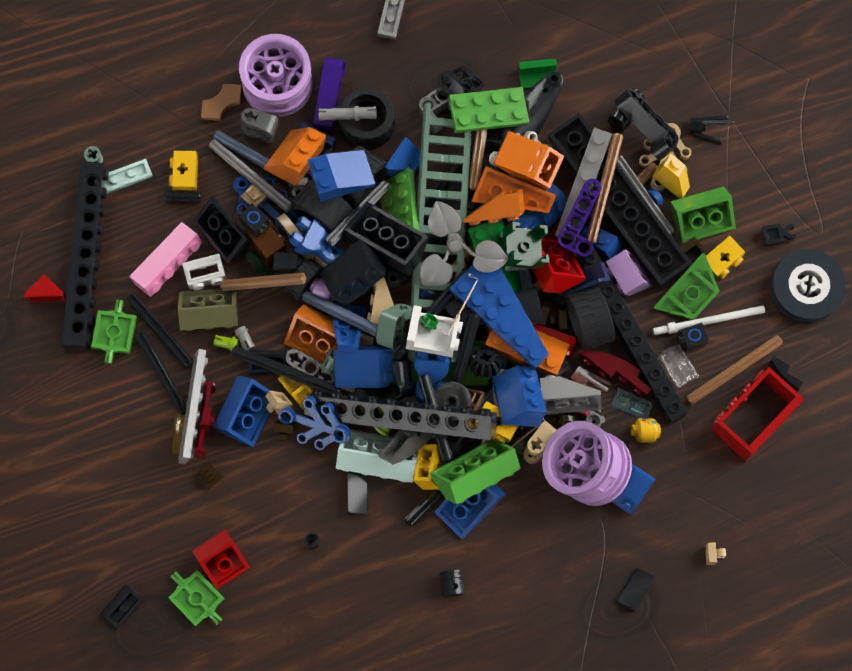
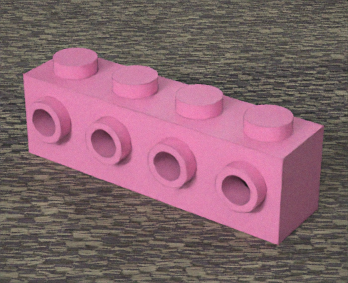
(166, 259)

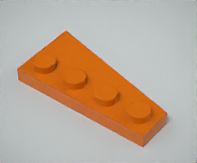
(494, 182)

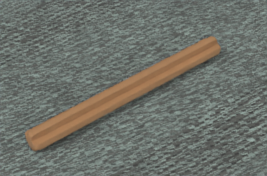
(605, 187)
(734, 370)

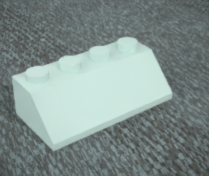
(362, 453)

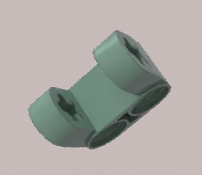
(392, 325)

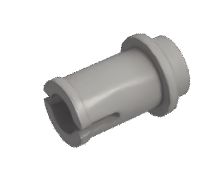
(244, 338)

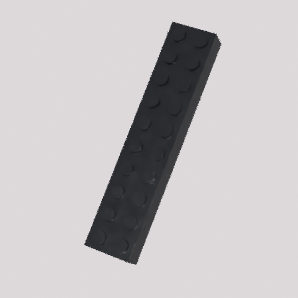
(625, 208)

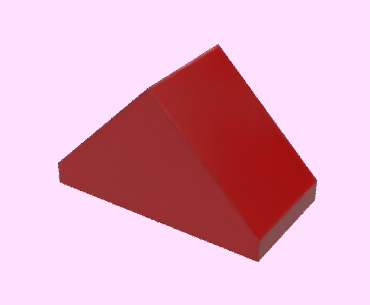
(44, 290)

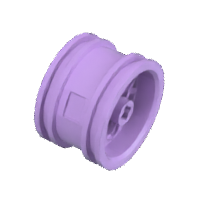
(274, 54)
(600, 468)

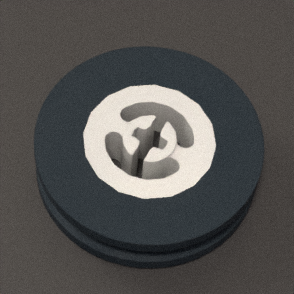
(826, 281)

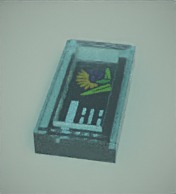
(631, 404)

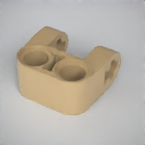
(538, 442)

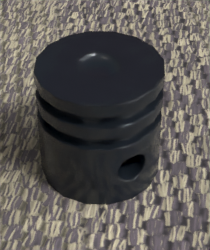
(452, 583)

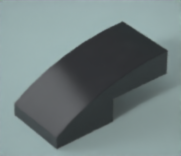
(781, 369)

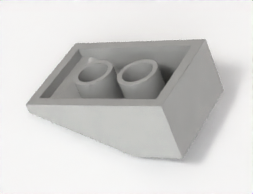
(568, 396)

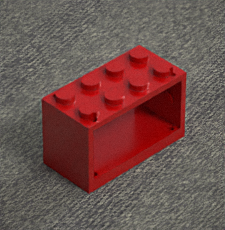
(781, 388)

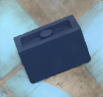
(594, 276)

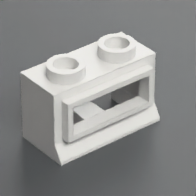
(213, 278)

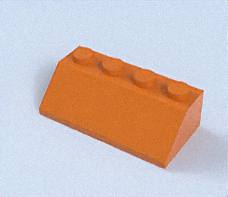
(549, 366)

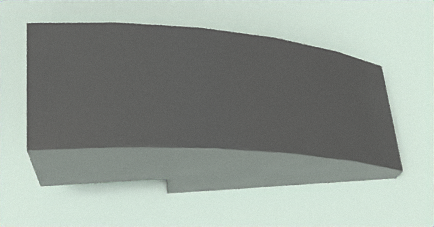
(404, 445)

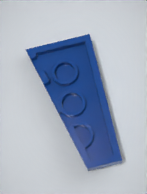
(347, 335)

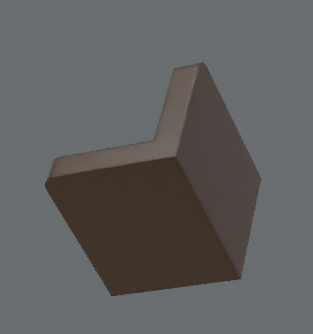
(693, 249)

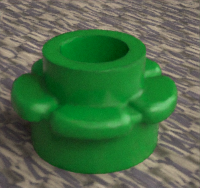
(429, 321)

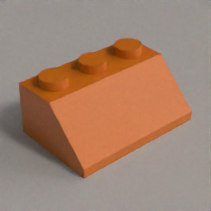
(292, 156)
(311, 333)

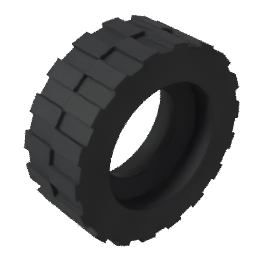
(312, 271)

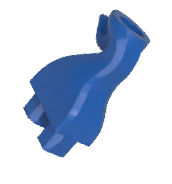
(312, 240)
(432, 364)

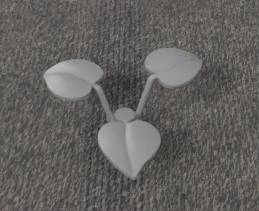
(443, 221)

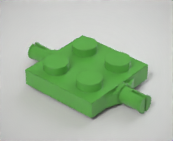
(114, 331)
(196, 598)

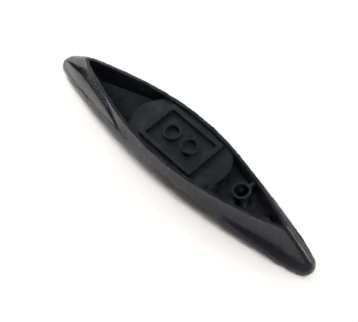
(539, 104)

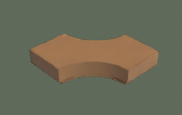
(228, 96)

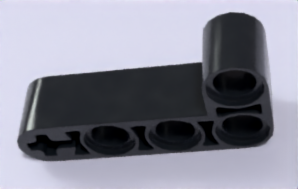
(649, 122)

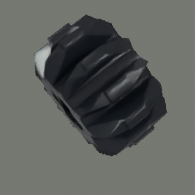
(485, 363)

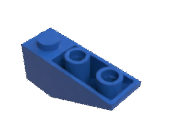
(606, 244)

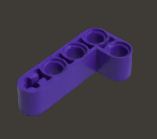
(329, 91)
(582, 216)

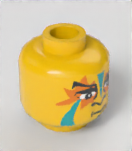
(646, 430)

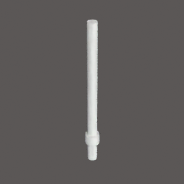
(673, 327)

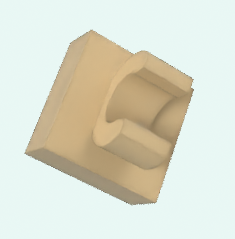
(254, 196)
(277, 401)
(713, 554)

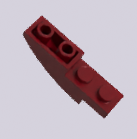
(610, 366)

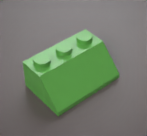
(703, 214)

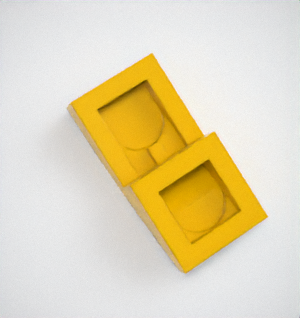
(295, 389)

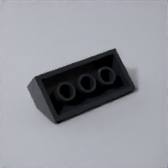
(388, 237)

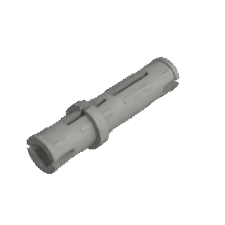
(347, 113)

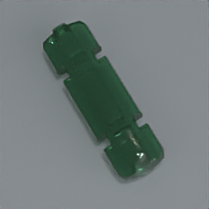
(258, 264)

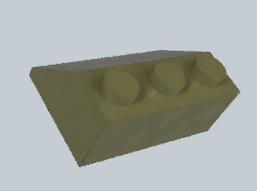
(207, 309)

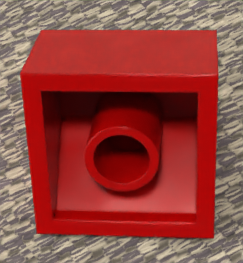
(220, 559)

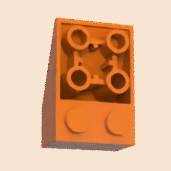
(528, 160)
(506, 204)

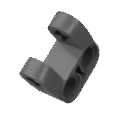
(264, 125)

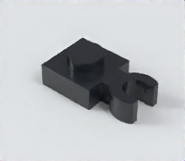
(775, 234)

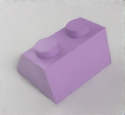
(628, 273)

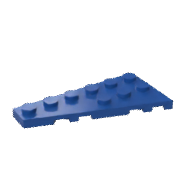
(501, 312)

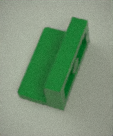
(533, 71)

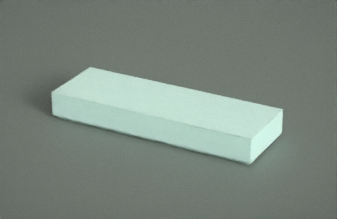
(127, 176)

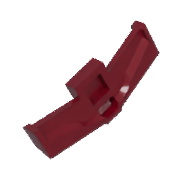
(207, 420)

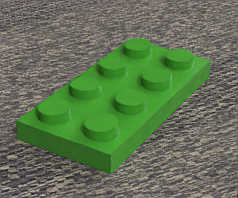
(488, 109)
(401, 198)

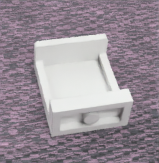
(433, 341)

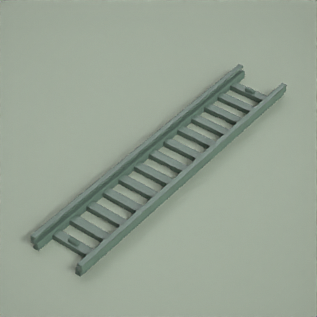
(422, 211)

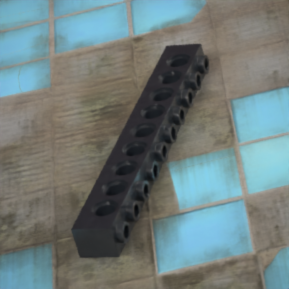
(88, 172)
(638, 347)
(486, 419)

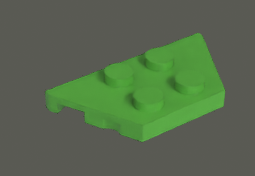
(691, 291)

